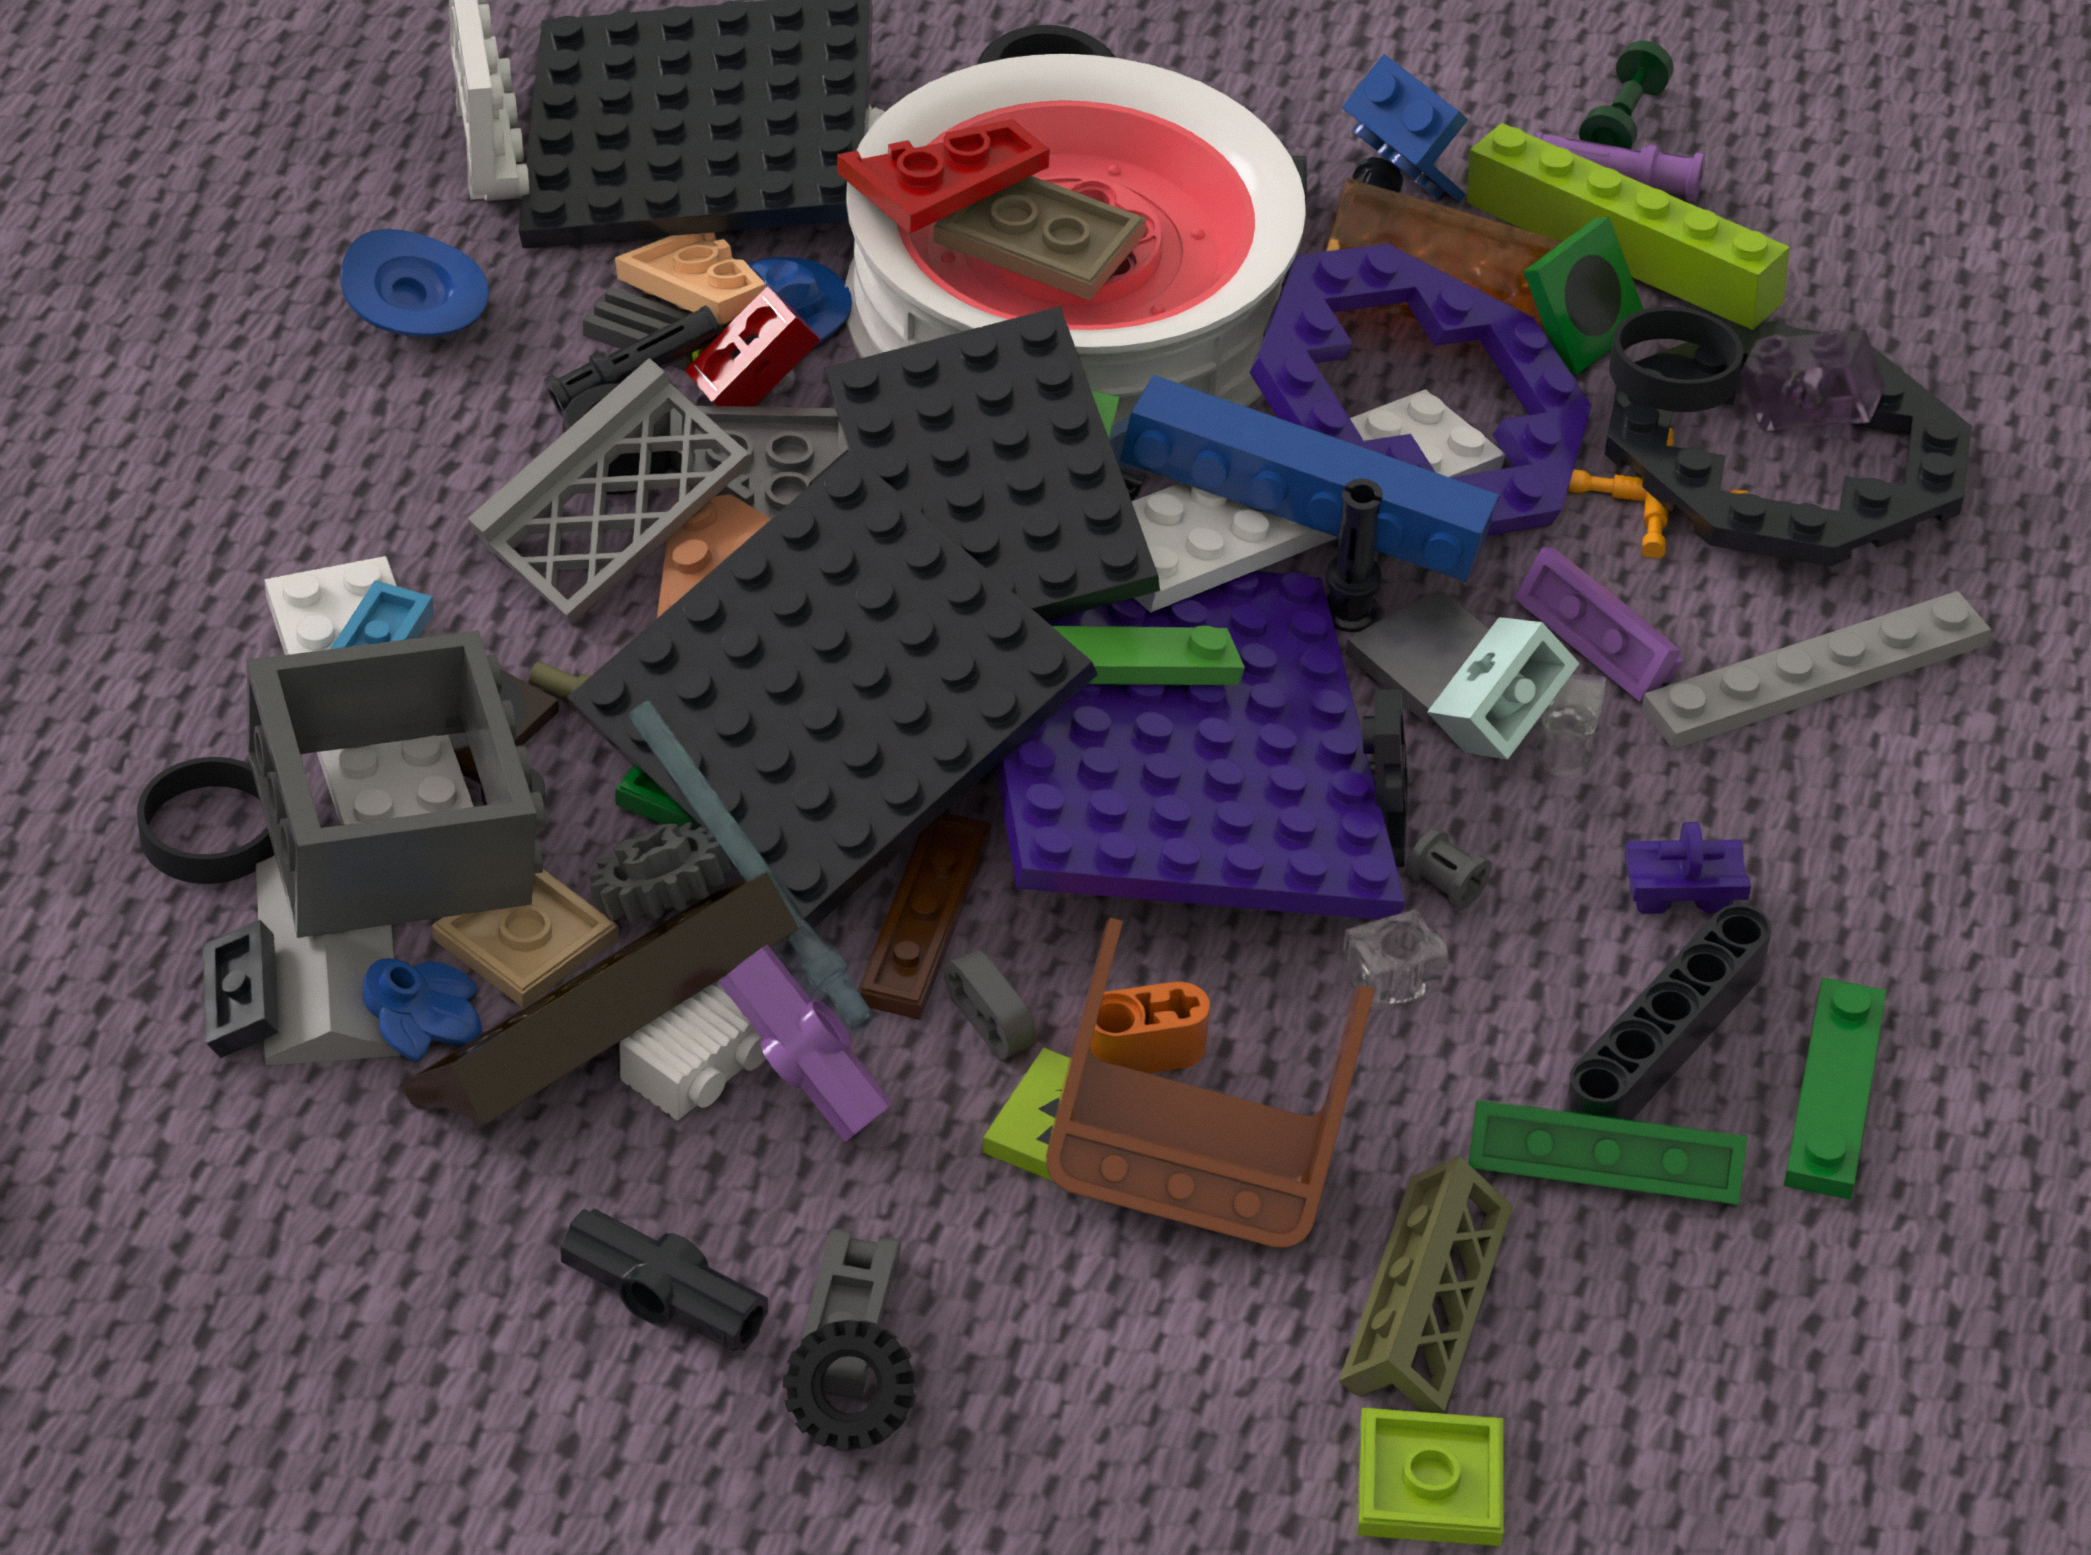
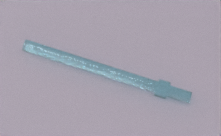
(821, 964)

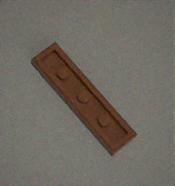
(924, 915)

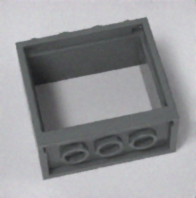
(406, 864)

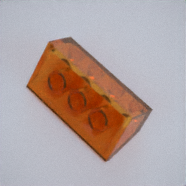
(1456, 242)

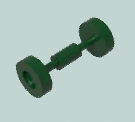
(1641, 69)

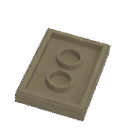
(1045, 235)

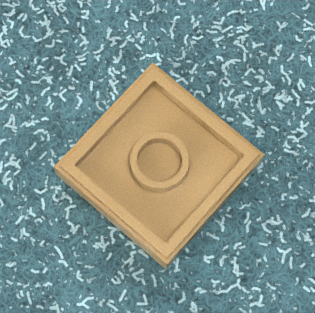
(529, 945)

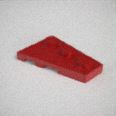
(944, 177)

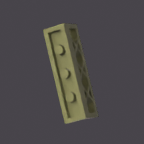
(1415, 1271)

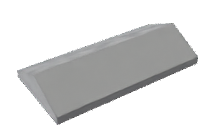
(320, 984)

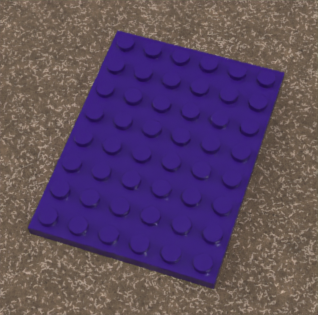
(1210, 787)

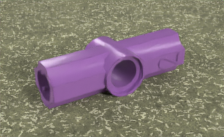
(805, 1043)

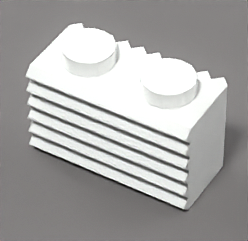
(690, 1052)

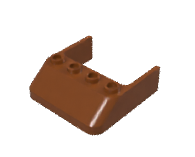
(1191, 1148)

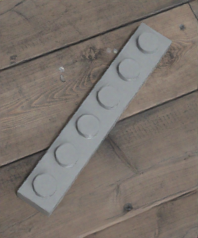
(1815, 669)

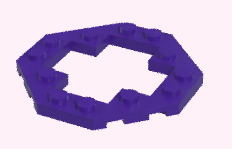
(1450, 311)

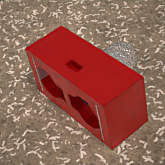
(754, 353)

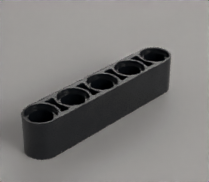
(1672, 1016)

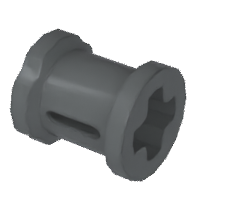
(1448, 868)

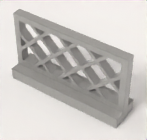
(571, 468)

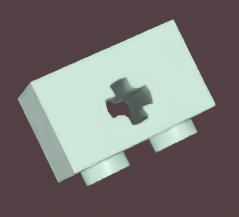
(1503, 687)

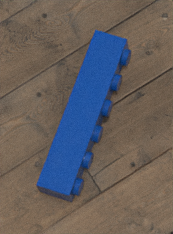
(1303, 475)

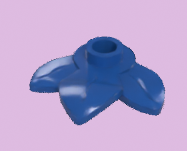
(421, 1005)

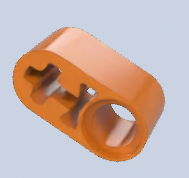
(1152, 1027)

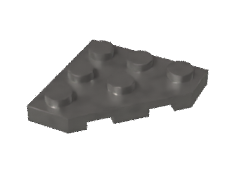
(784, 443)

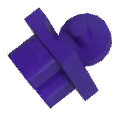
(1686, 871)

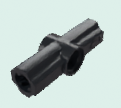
(664, 1279)

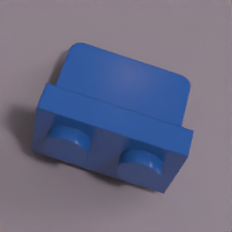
(1406, 124)

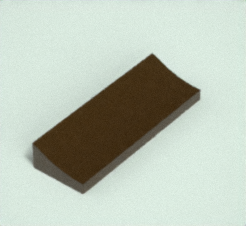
(605, 1003)

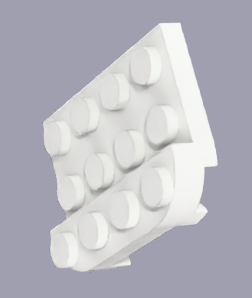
(485, 107)

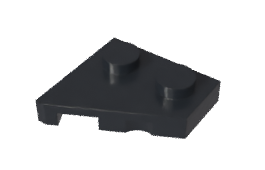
(1385, 739)

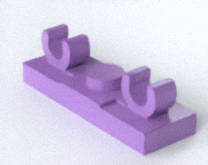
(1598, 624)

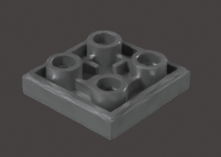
(1418, 649)

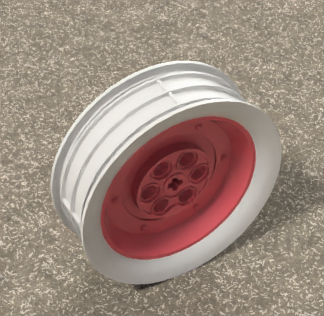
(1142, 138)

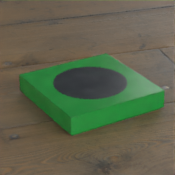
(1583, 293)

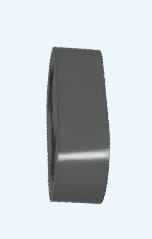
(990, 1004)

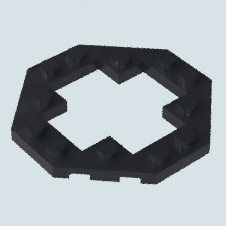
(1800, 532)

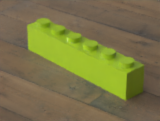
(1661, 237)

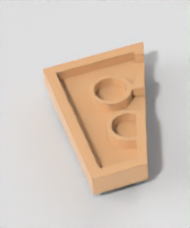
(692, 274)

